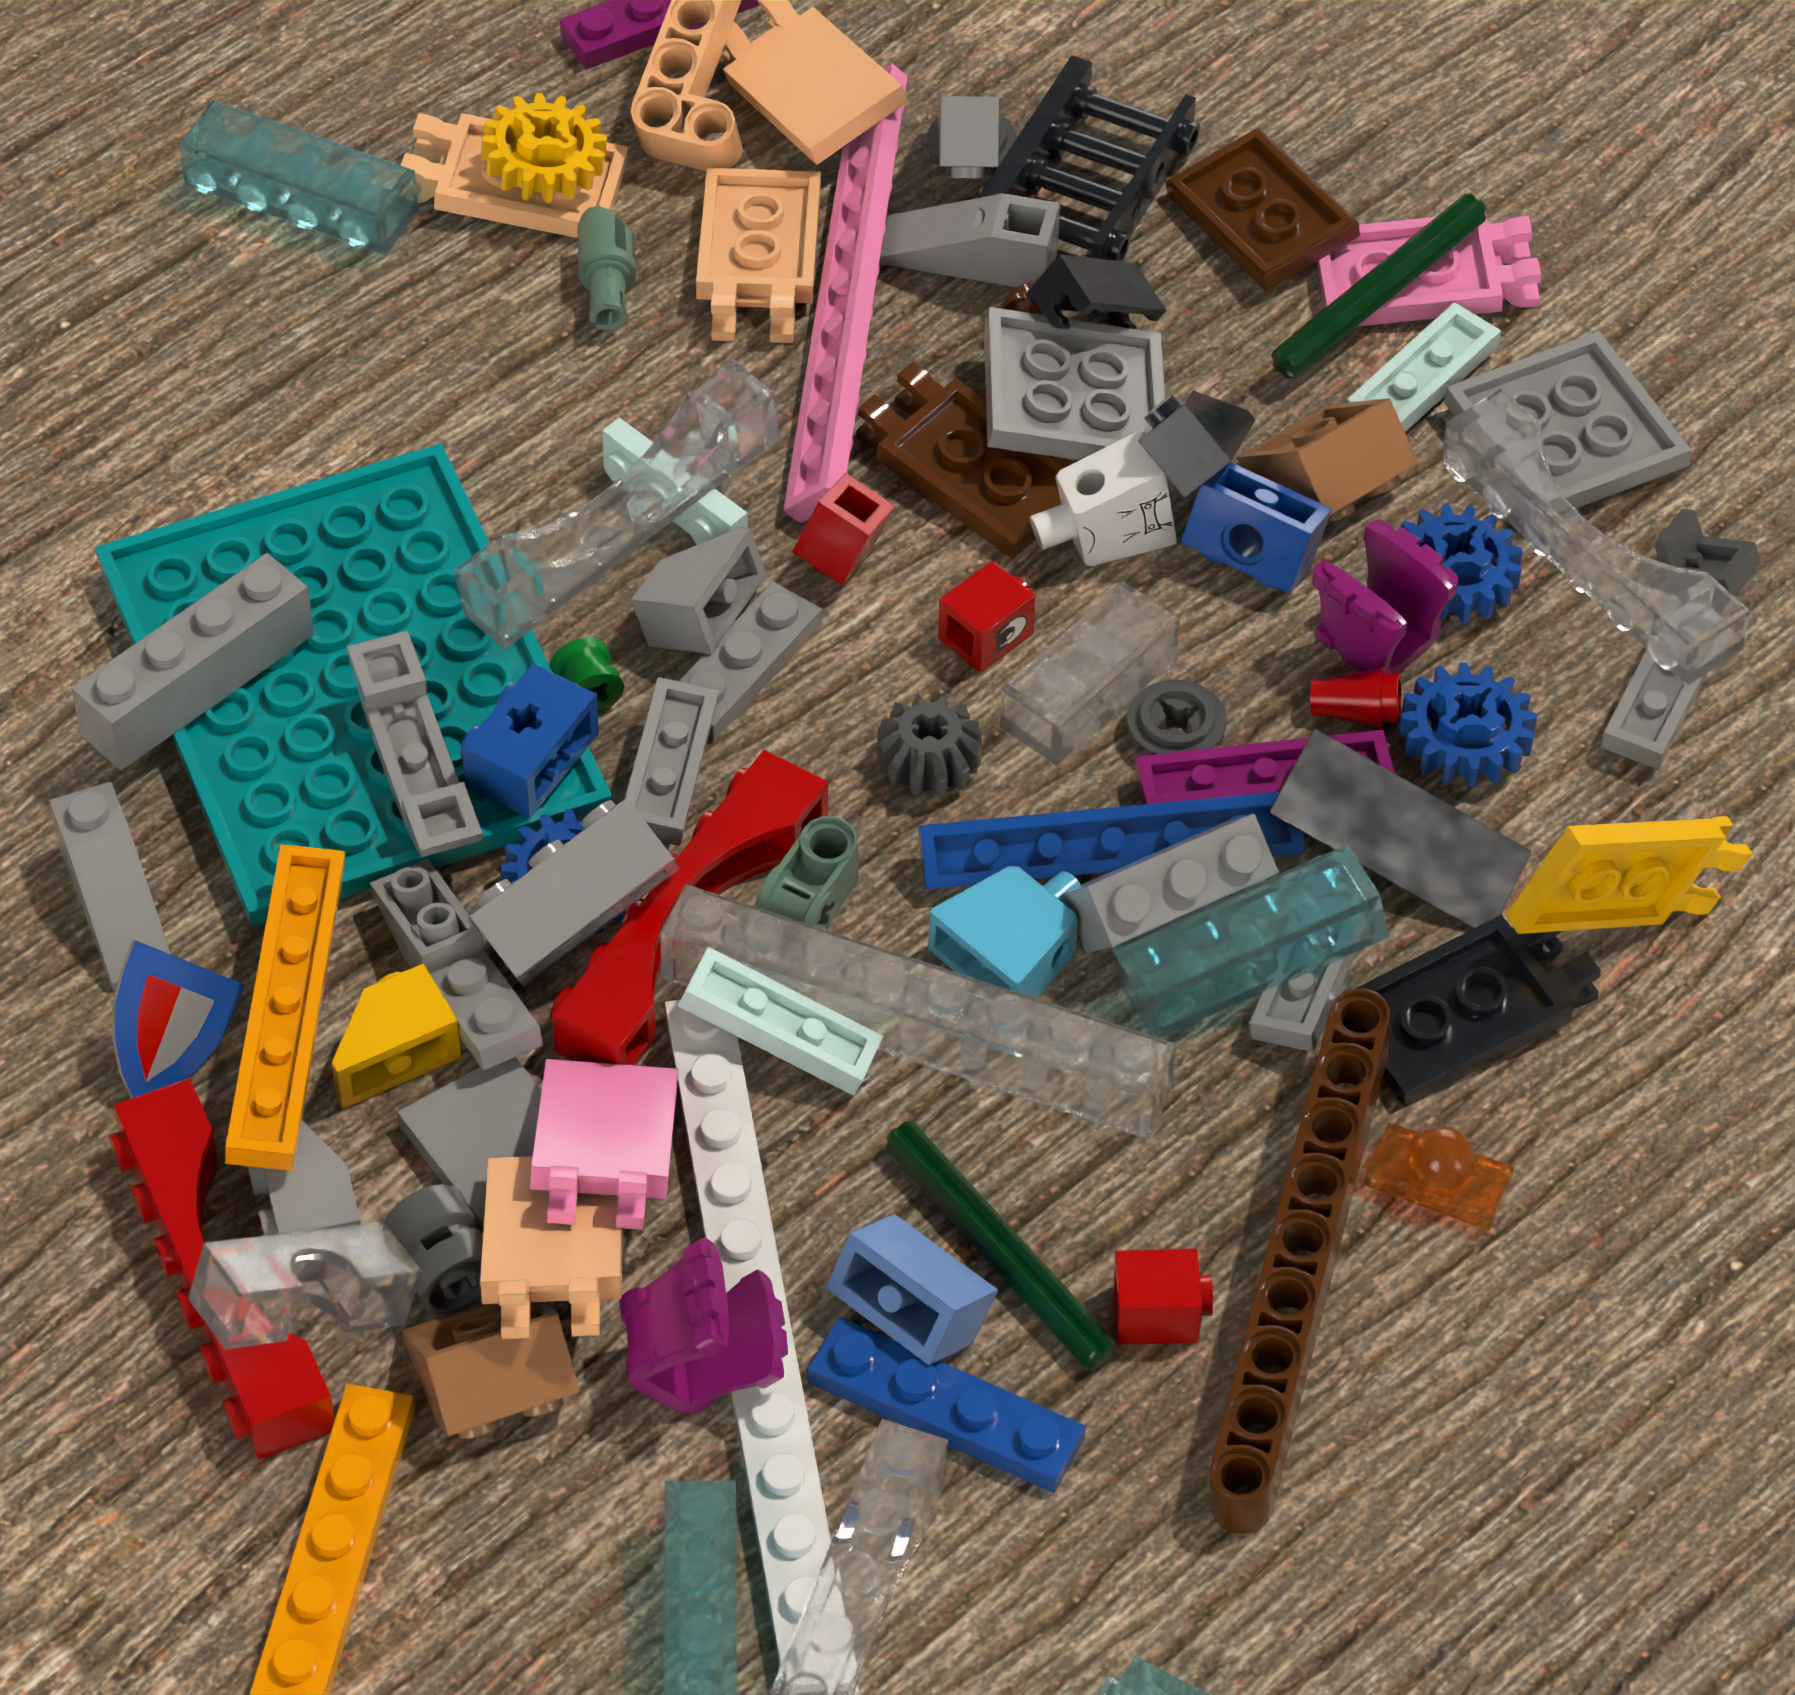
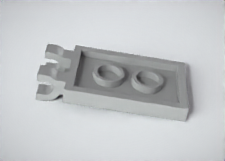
(475, 1120)

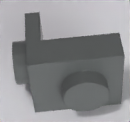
(1724, 559)

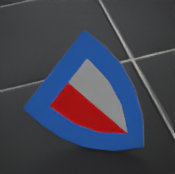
(167, 1017)

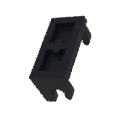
(1095, 288)

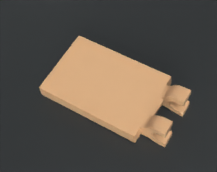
(810, 80)
(465, 189)
(758, 246)
(542, 1260)

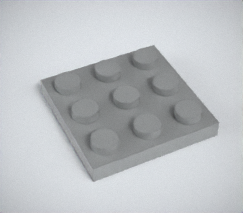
(1066, 387)
(1593, 416)

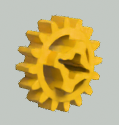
(543, 147)

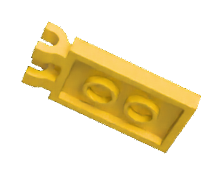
(1626, 875)

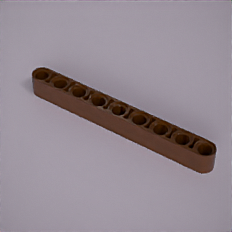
(1298, 1280)

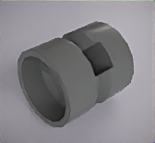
(445, 1244)

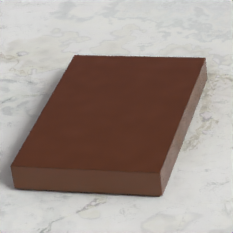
(1262, 209)

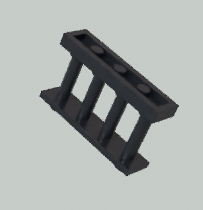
(1052, 133)

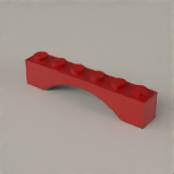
(612, 1005)
(172, 1150)

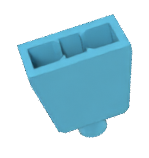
(1007, 930)

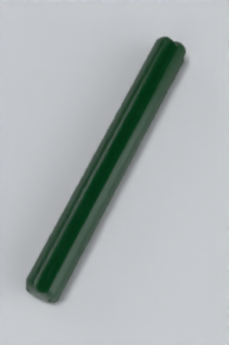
(1378, 286)
(1001, 1246)

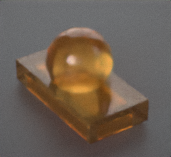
(1439, 1173)

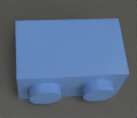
(911, 1289)

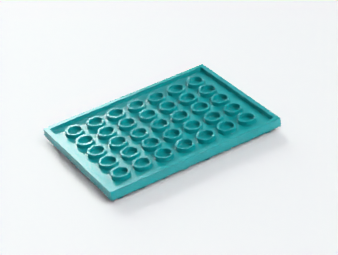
(293, 744)

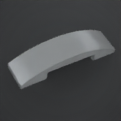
(411, 745)

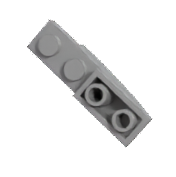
(440, 934)

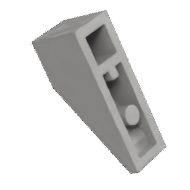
(106, 874)

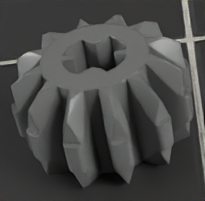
(929, 746)

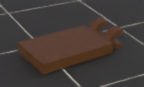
(948, 459)

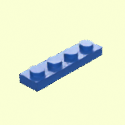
(947, 1404)

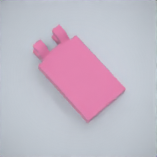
(1464, 275)
(604, 1135)

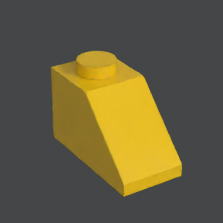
(394, 1036)

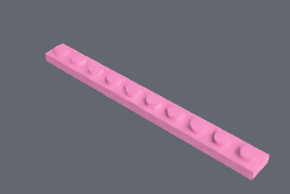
(843, 314)

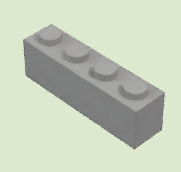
(193, 661)

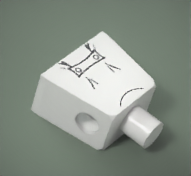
(1110, 505)

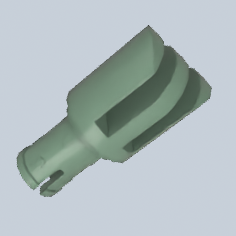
(606, 265)

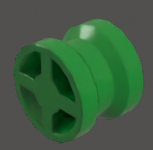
(588, 665)

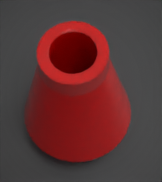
(1359, 697)

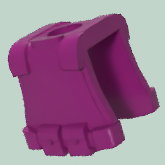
(1396, 612)
(696, 1339)

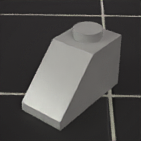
(968, 134)
(699, 592)

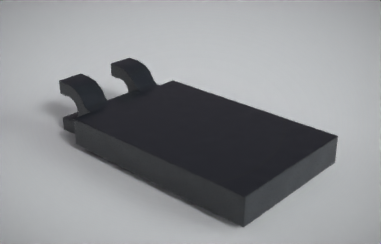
(1475, 1004)

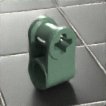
(805, 882)

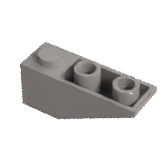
(978, 239)
(310, 1196)

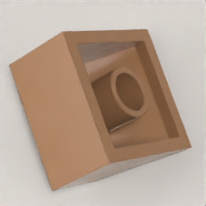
(1337, 454)
(481, 1378)

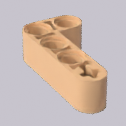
(683, 98)

